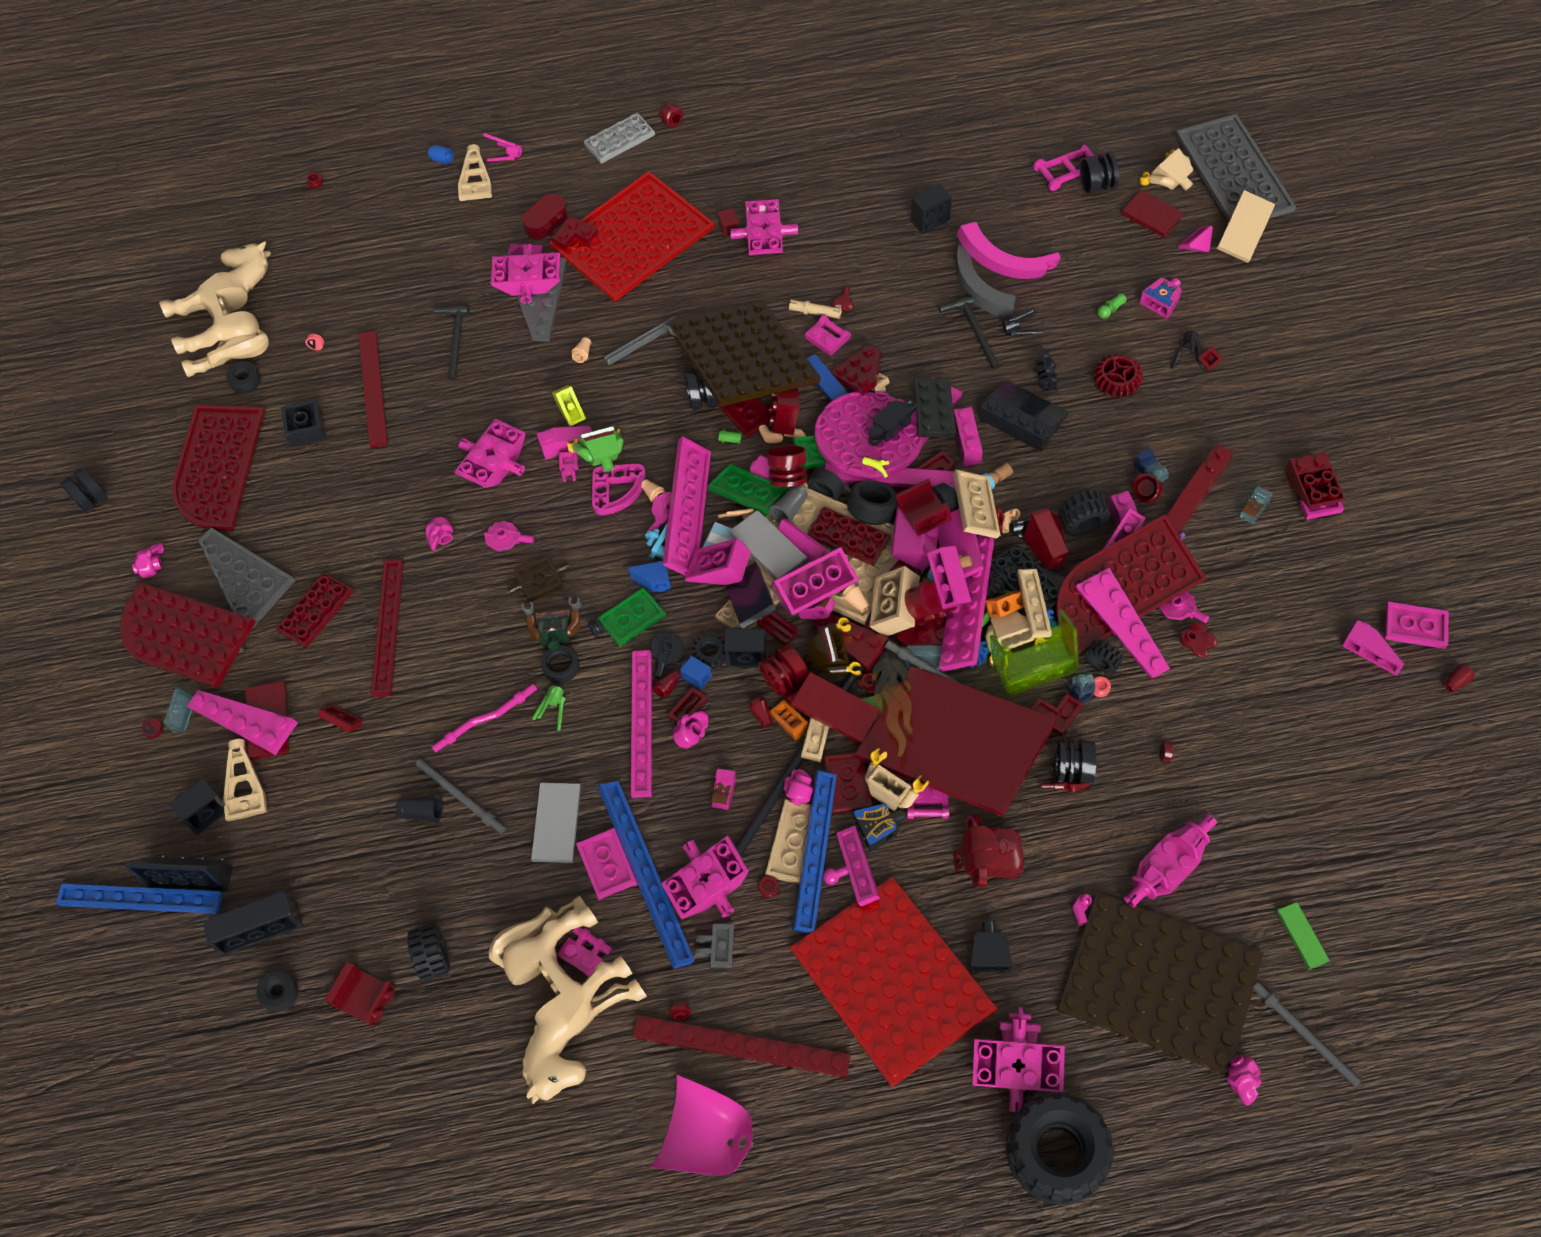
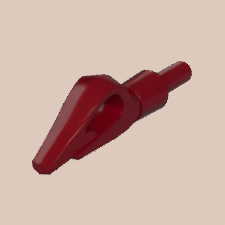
(1069, 786)

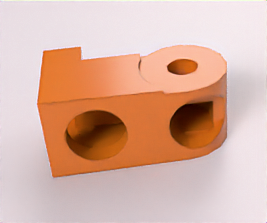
(1004, 604)

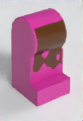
(819, 610)
(723, 789)

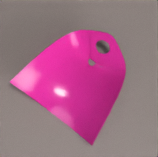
(700, 1132)

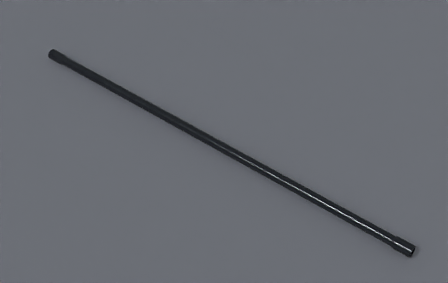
(794, 765)

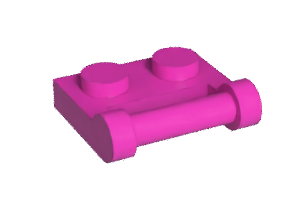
(823, 339)
(929, 797)

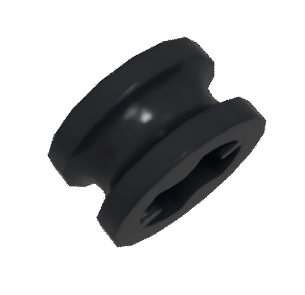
(595, 628)

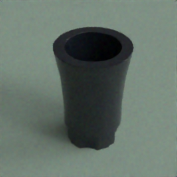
(420, 808)

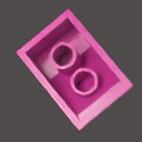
(719, 563)

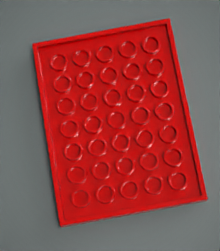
(636, 236)
(893, 982)

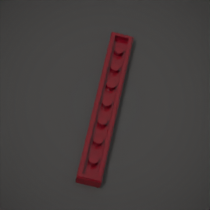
(373, 389)
(387, 628)

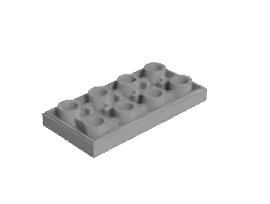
(619, 138)
(768, 545)
(556, 822)

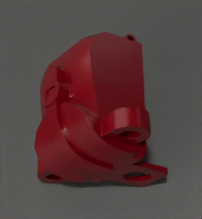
(989, 852)

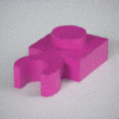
(568, 463)

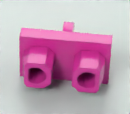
(1031, 1028)

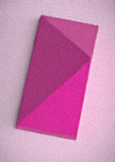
(1198, 240)
(517, 249)

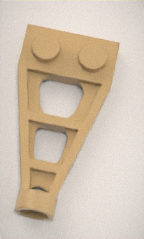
(474, 190)
(246, 805)

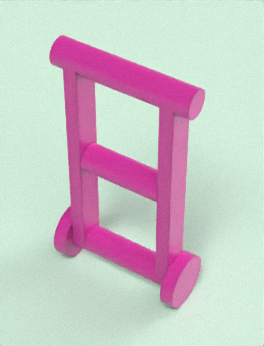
(1055, 183)

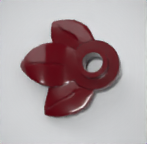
(1198, 639)

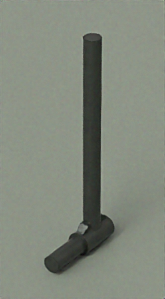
(965, 304)
(458, 312)

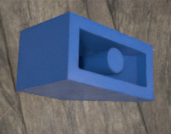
(651, 576)

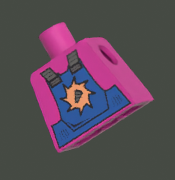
(1162, 296)

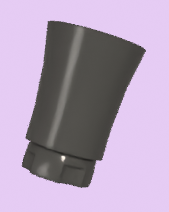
(789, 504)

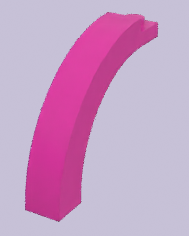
(1000, 262)

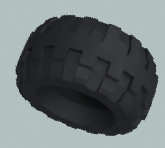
(1077, 1119)

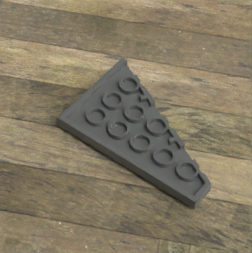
(542, 310)
(245, 578)

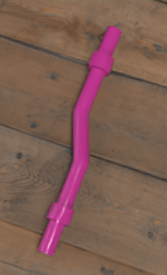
(450, 737)

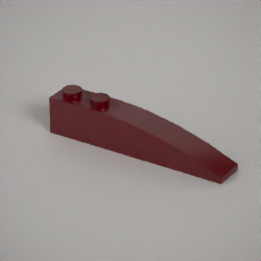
(1199, 486)

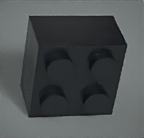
(931, 209)
(303, 423)
(745, 647)
(199, 806)

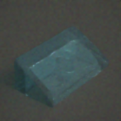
(929, 654)
(178, 712)

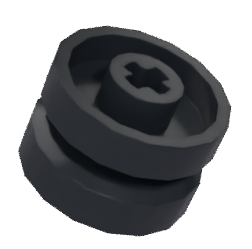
(697, 390)
(86, 488)

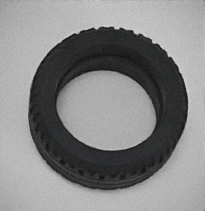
(872, 502)

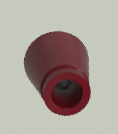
(1459, 677)
(666, 684)
(760, 709)

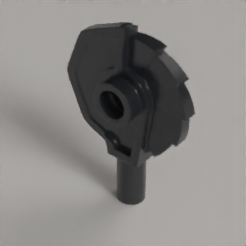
(667, 650)

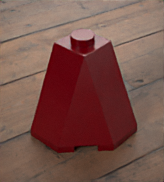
(1046, 538)

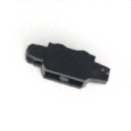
(891, 421)

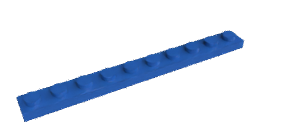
(646, 875)

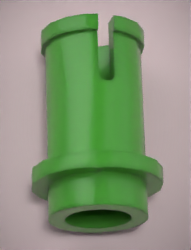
(726, 436)

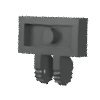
(722, 946)

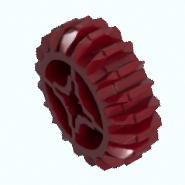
(1116, 379)

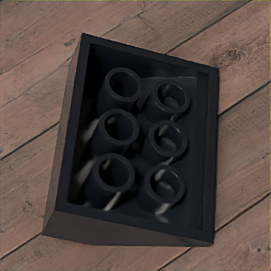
(1022, 415)
(182, 872)

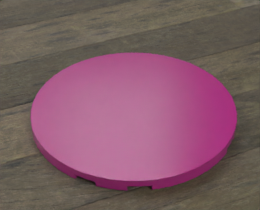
(844, 436)

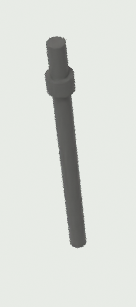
(903, 653)
(487, 817)
(1272, 1001)

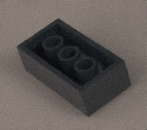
(252, 923)

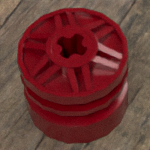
(787, 465)
(784, 669)

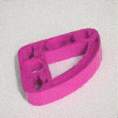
(605, 481)

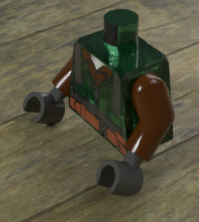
(554, 627)

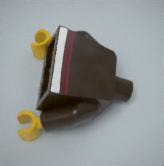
(828, 650)

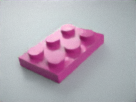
(1416, 625)
(606, 863)

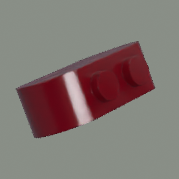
(544, 216)
(924, 602)

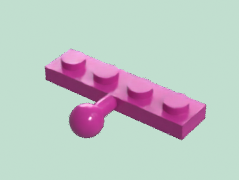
(856, 866)

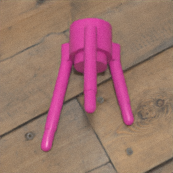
(512, 149)

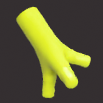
(876, 464)

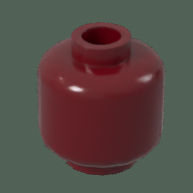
(671, 114)

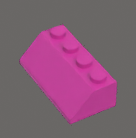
(909, 546)
(814, 581)

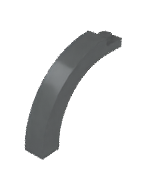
(984, 296)

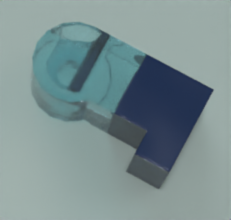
(1148, 464)
(1082, 687)

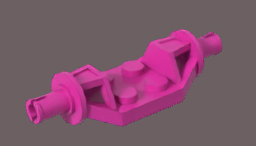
(1170, 861)

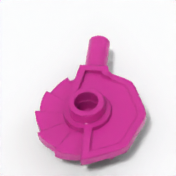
(661, 510)
(505, 536)
(1183, 607)

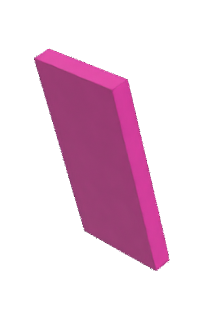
(966, 543)

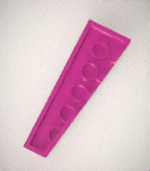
(1116, 611)
(253, 724)

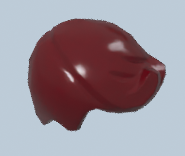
(1147, 488)

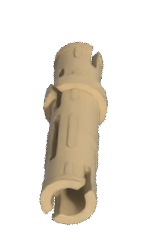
(816, 309)

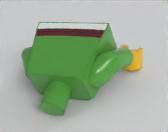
(599, 447)

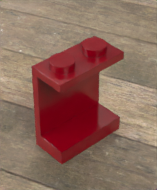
(923, 507)
(360, 994)

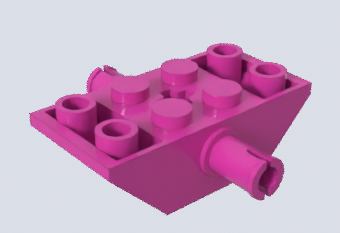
(764, 227)
(526, 273)
(492, 455)
(690, 886)
(1040, 1071)

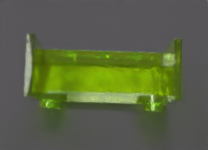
(1038, 663)

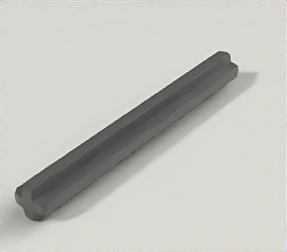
(637, 342)

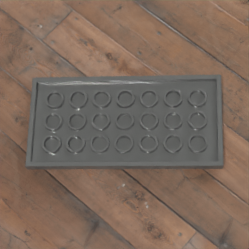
(1232, 163)

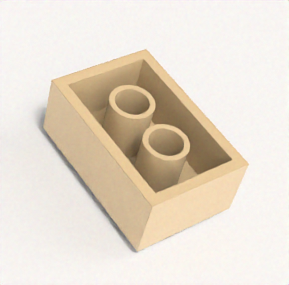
(888, 606)

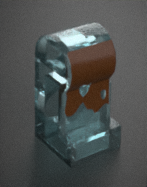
(1256, 505)

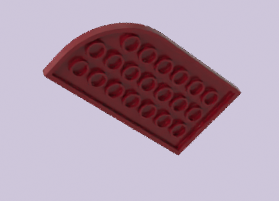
(216, 464)
(1149, 567)
(182, 634)

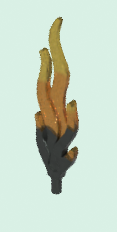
(888, 669)

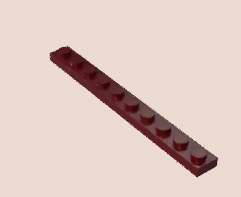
(742, 1046)

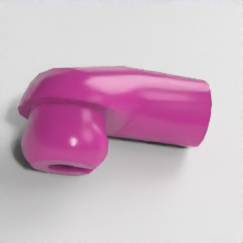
(1080, 907)

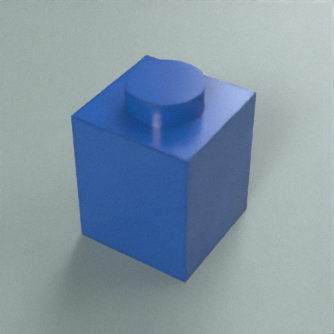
(695, 672)

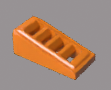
(796, 730)

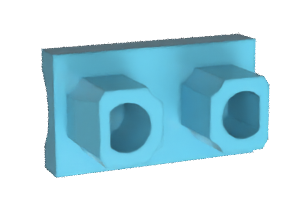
(653, 537)

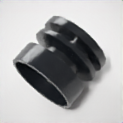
(1099, 172)
(1075, 761)

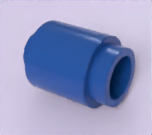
(441, 154)

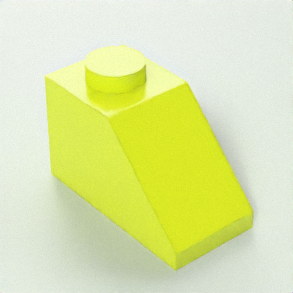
(568, 405)

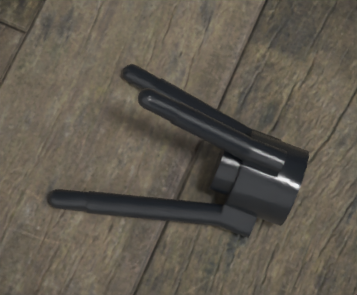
(1012, 324)
(1190, 342)
(1019, 526)

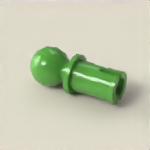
(1111, 306)

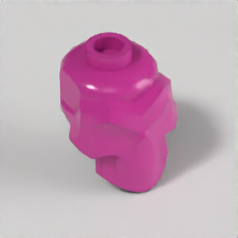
(438, 532)
(148, 561)
(690, 729)
(798, 787)
(1244, 1078)

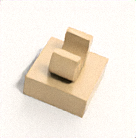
(882, 382)

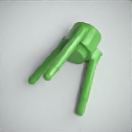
(552, 697)

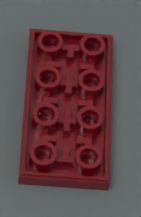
(853, 536)
(314, 610)
(271, 698)
(835, 708)

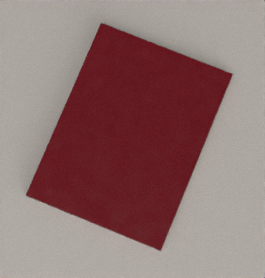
(961, 741)

